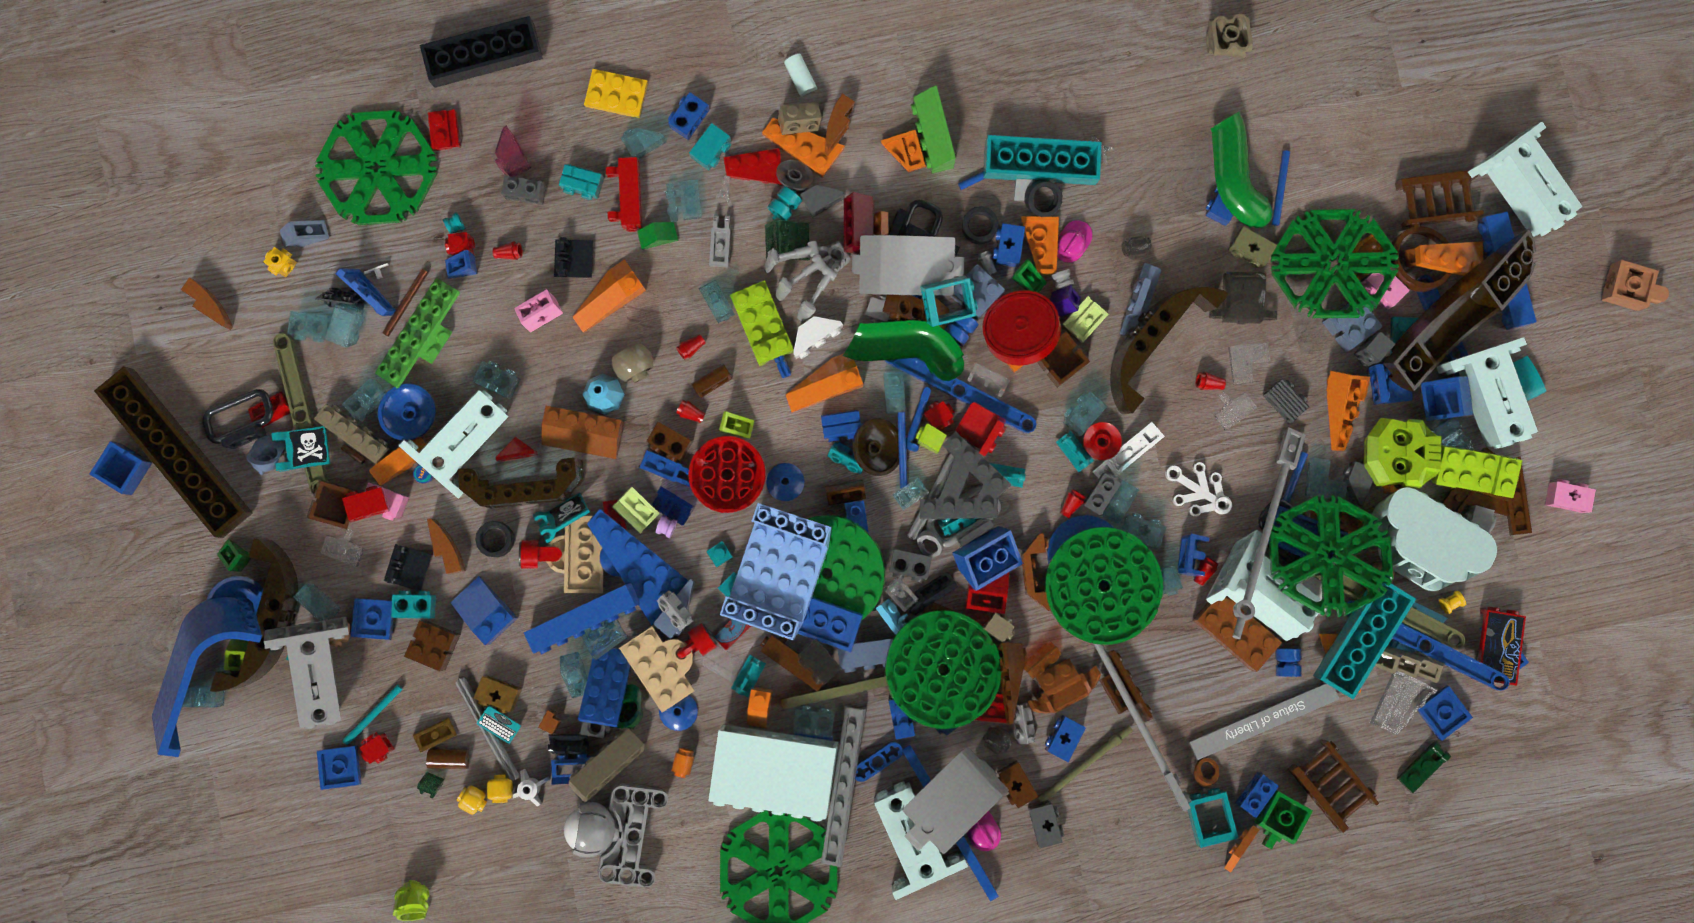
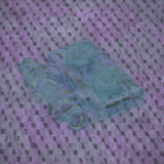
(690, 200)

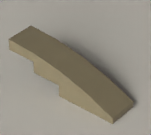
(1410, 664)

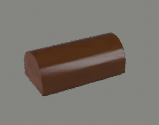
(712, 381)
(845, 492)
(447, 758)

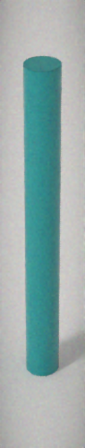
(372, 714)

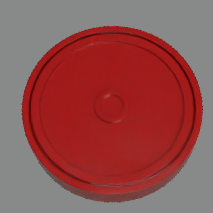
(1021, 327)

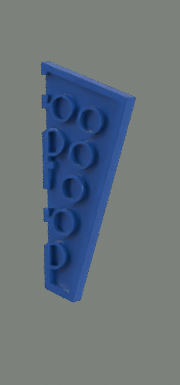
(636, 564)

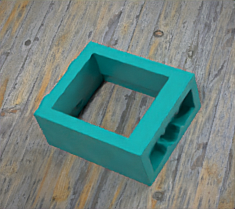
(930, 304)
(1215, 837)

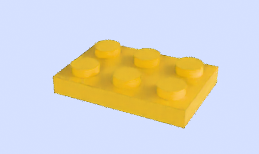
(616, 93)

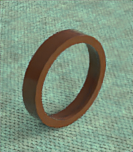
(1409, 282)

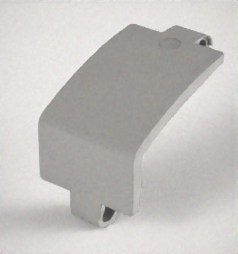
(905, 263)
(953, 802)

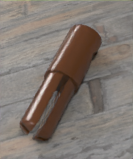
(353, 454)

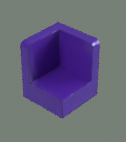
(1065, 300)

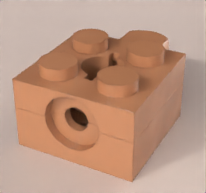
(1633, 286)

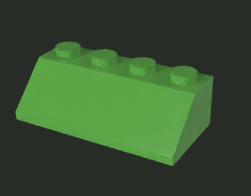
(934, 131)

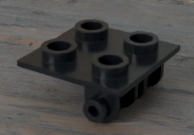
(573, 258)
(335, 296)
(407, 567)

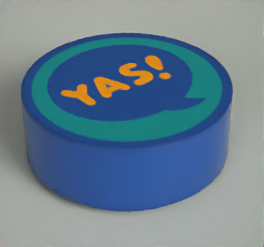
(422, 475)

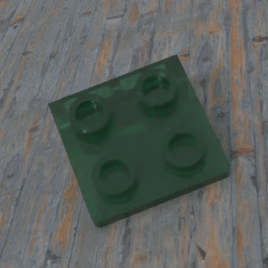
(786, 236)

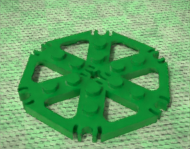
(368, 178)
(1323, 249)
(1343, 549)
(763, 860)

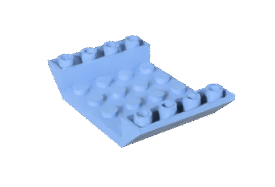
(778, 572)

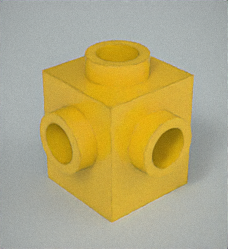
(279, 261)

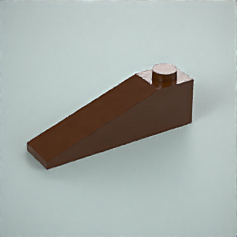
(1011, 667)

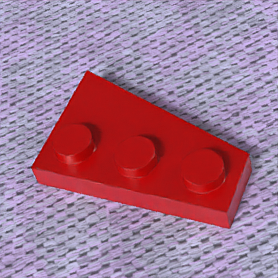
(754, 166)

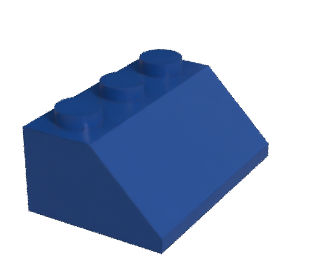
(988, 557)

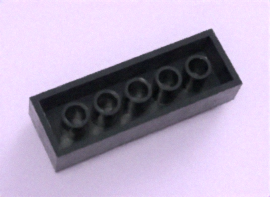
(481, 51)

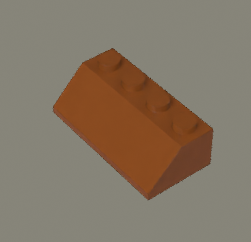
(581, 432)

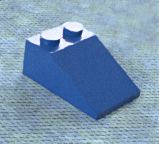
(483, 611)

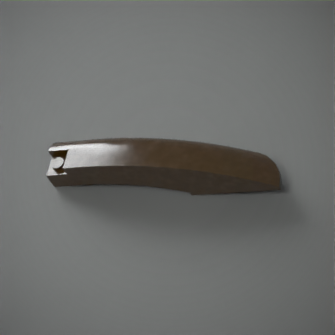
(1461, 311)

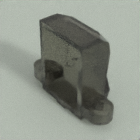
(1245, 299)

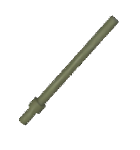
(1115, 740)

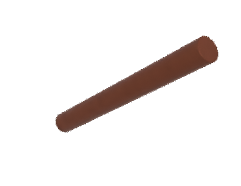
(405, 302)

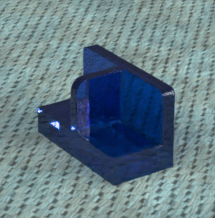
(672, 506)

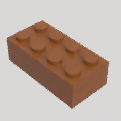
(1255, 643)

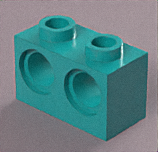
(413, 609)

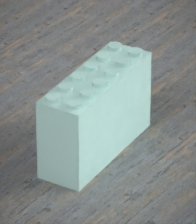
(773, 772)

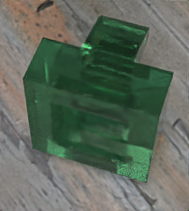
(430, 784)

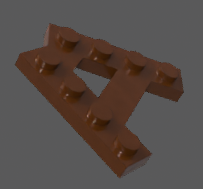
(1514, 508)

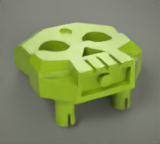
(1384, 452)

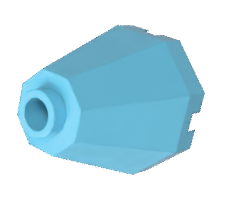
(608, 399)

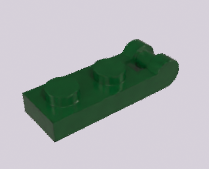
(1423, 767)

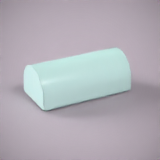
(800, 74)

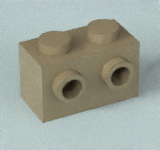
(799, 118)
(999, 627)

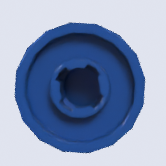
(961, 329)
(1288, 662)

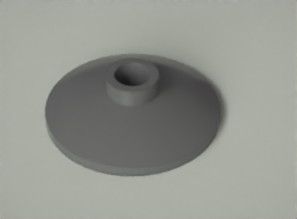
(794, 174)

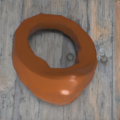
(1199, 776)

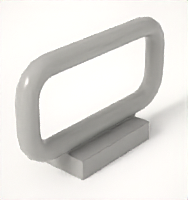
(971, 532)

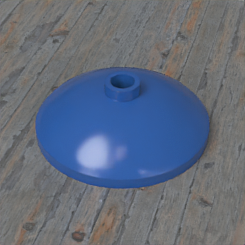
(395, 411)
(237, 588)

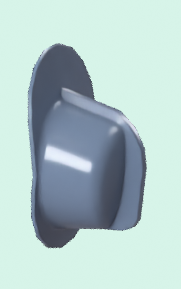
(265, 454)

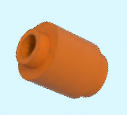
(683, 762)

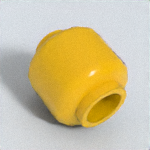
(499, 789)
(471, 799)

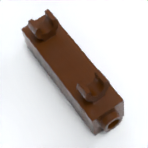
(787, 658)

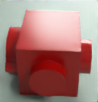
(459, 242)
(939, 415)
(376, 748)

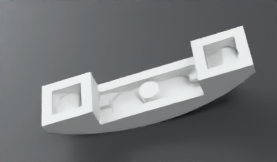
(1131, 450)

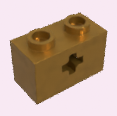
(508, 693)

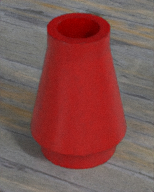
(508, 251)
(690, 347)
(1207, 381)
(690, 411)
(1072, 503)
(1209, 567)

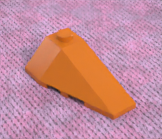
(611, 293)
(829, 381)
(1343, 399)

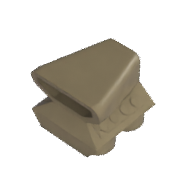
(1229, 36)

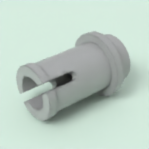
(987, 262)

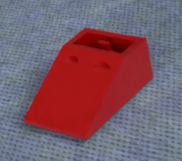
(990, 597)

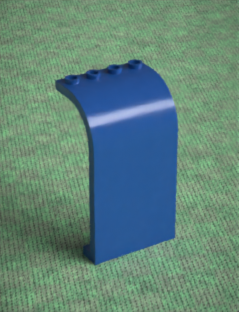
(203, 626)

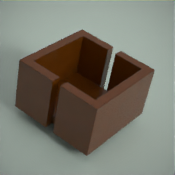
(1062, 361)
(329, 504)
(431, 644)

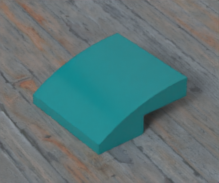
(1529, 378)

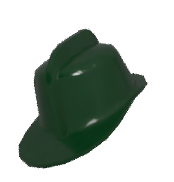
(631, 710)

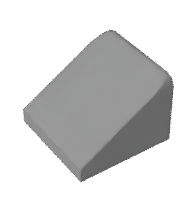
(1020, 188)

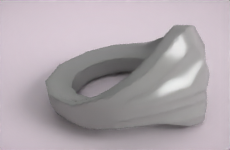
(927, 534)

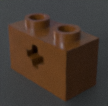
(1025, 793)

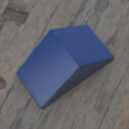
(461, 265)

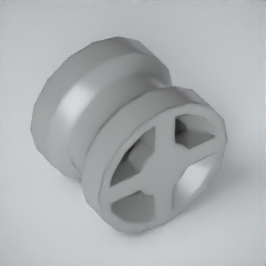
(1062, 279)

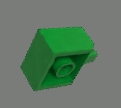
(1279, 828)

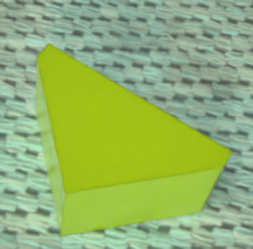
(736, 425)

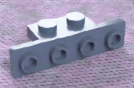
(1142, 295)

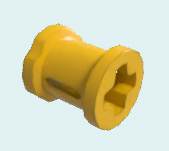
(1452, 602)

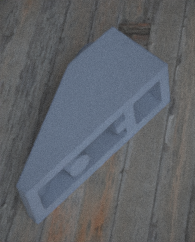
(663, 621)

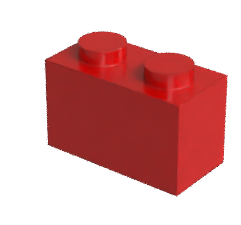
(365, 504)

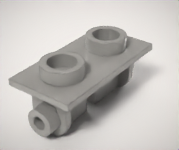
(668, 604)
(1024, 733)

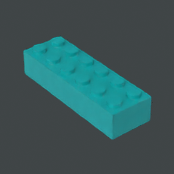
(1042, 159)
(1363, 641)

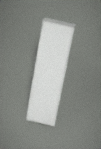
(377, 270)

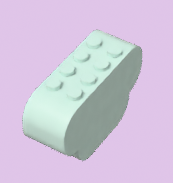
(1432, 541)

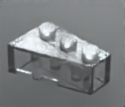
(1400, 701)

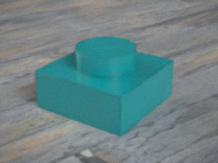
(719, 554)

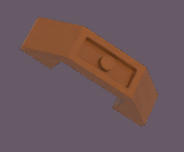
(1037, 546)

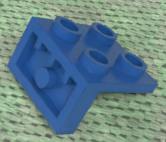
(1384, 389)

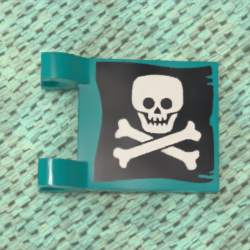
(303, 448)
(561, 516)

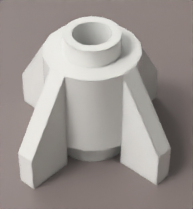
(534, 786)

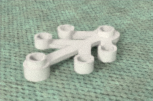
(1201, 491)

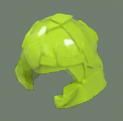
(411, 901)

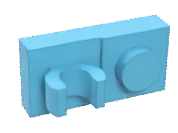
(891, 615)

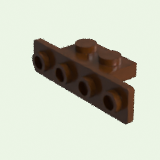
(1135, 693)

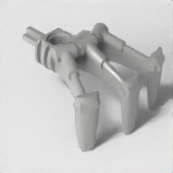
(821, 261)

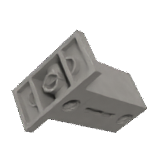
(311, 668)

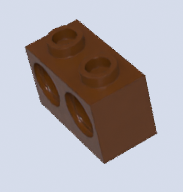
(904, 307)
(671, 438)

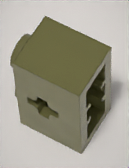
(1261, 246)

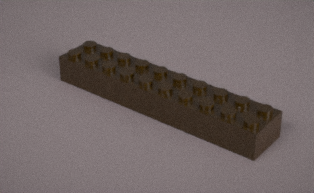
(173, 452)

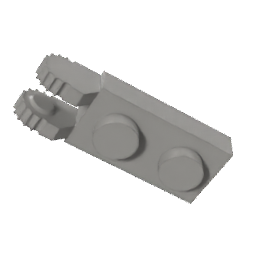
(720, 243)

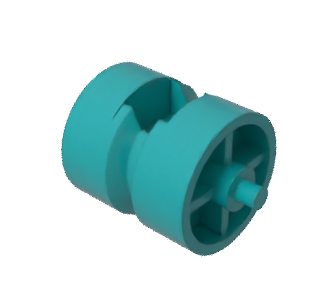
(785, 202)

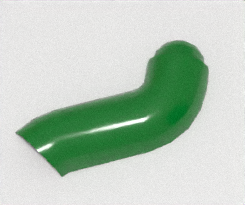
(1233, 174)
(907, 341)

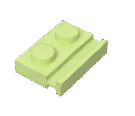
(1085, 320)
(635, 510)

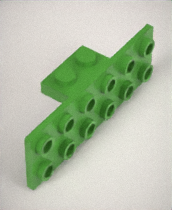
(421, 335)

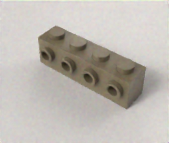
(353, 434)
(606, 764)

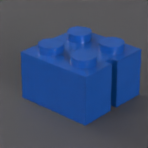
(1446, 398)
(120, 468)

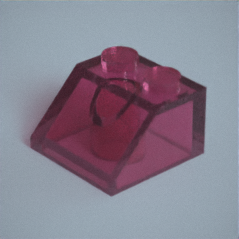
(510, 155)

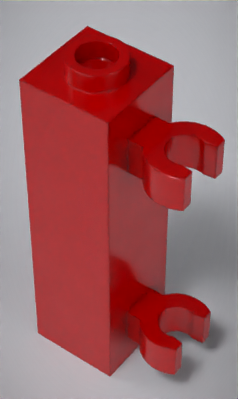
(630, 193)

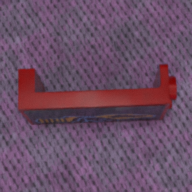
(1502, 642)

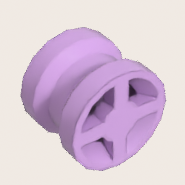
(666, 526)

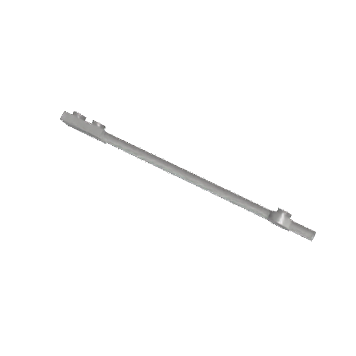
(1288, 458)
(1172, 779)

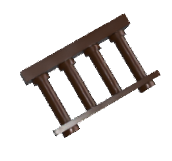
(1428, 182)
(1313, 788)

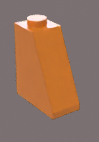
(759, 707)

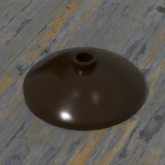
(885, 447)

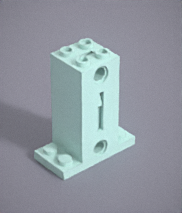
(1530, 183)
(1496, 394)
(458, 439)
(1272, 607)
(897, 826)

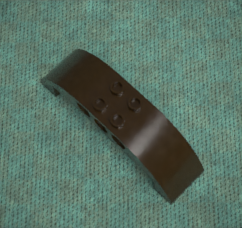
(1130, 359)
(274, 611)

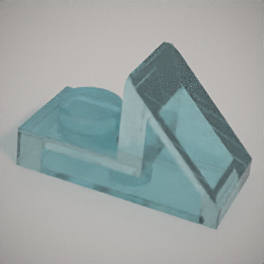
(910, 493)

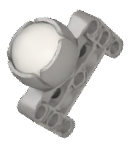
(595, 831)

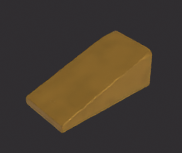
(434, 735)

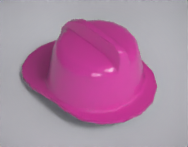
(1073, 241)
(985, 833)

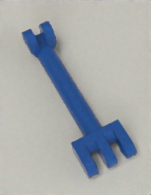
(916, 420)

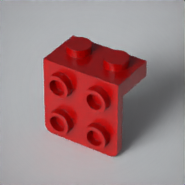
(981, 428)

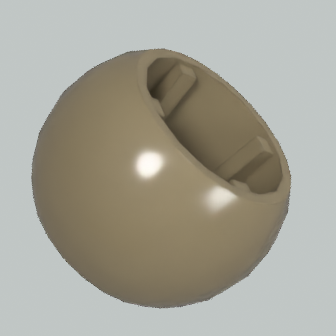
(633, 363)

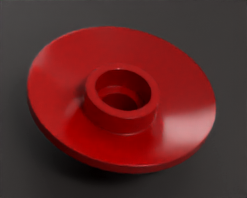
(1111, 437)

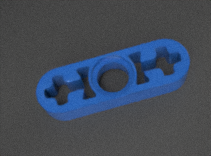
(892, 757)

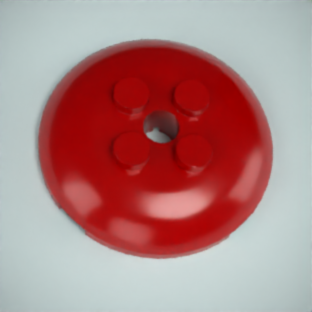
(707, 474)

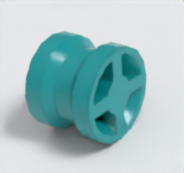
(454, 223)

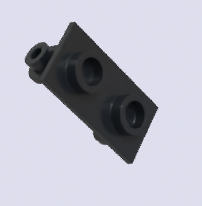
(576, 743)

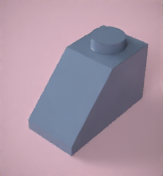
(303, 233)

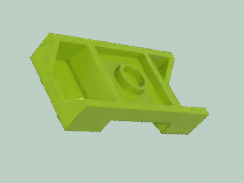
(761, 322)
(1478, 471)

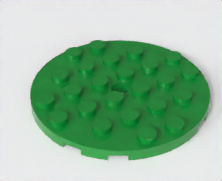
(855, 566)
(1132, 591)
(914, 674)

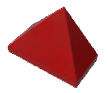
(515, 450)

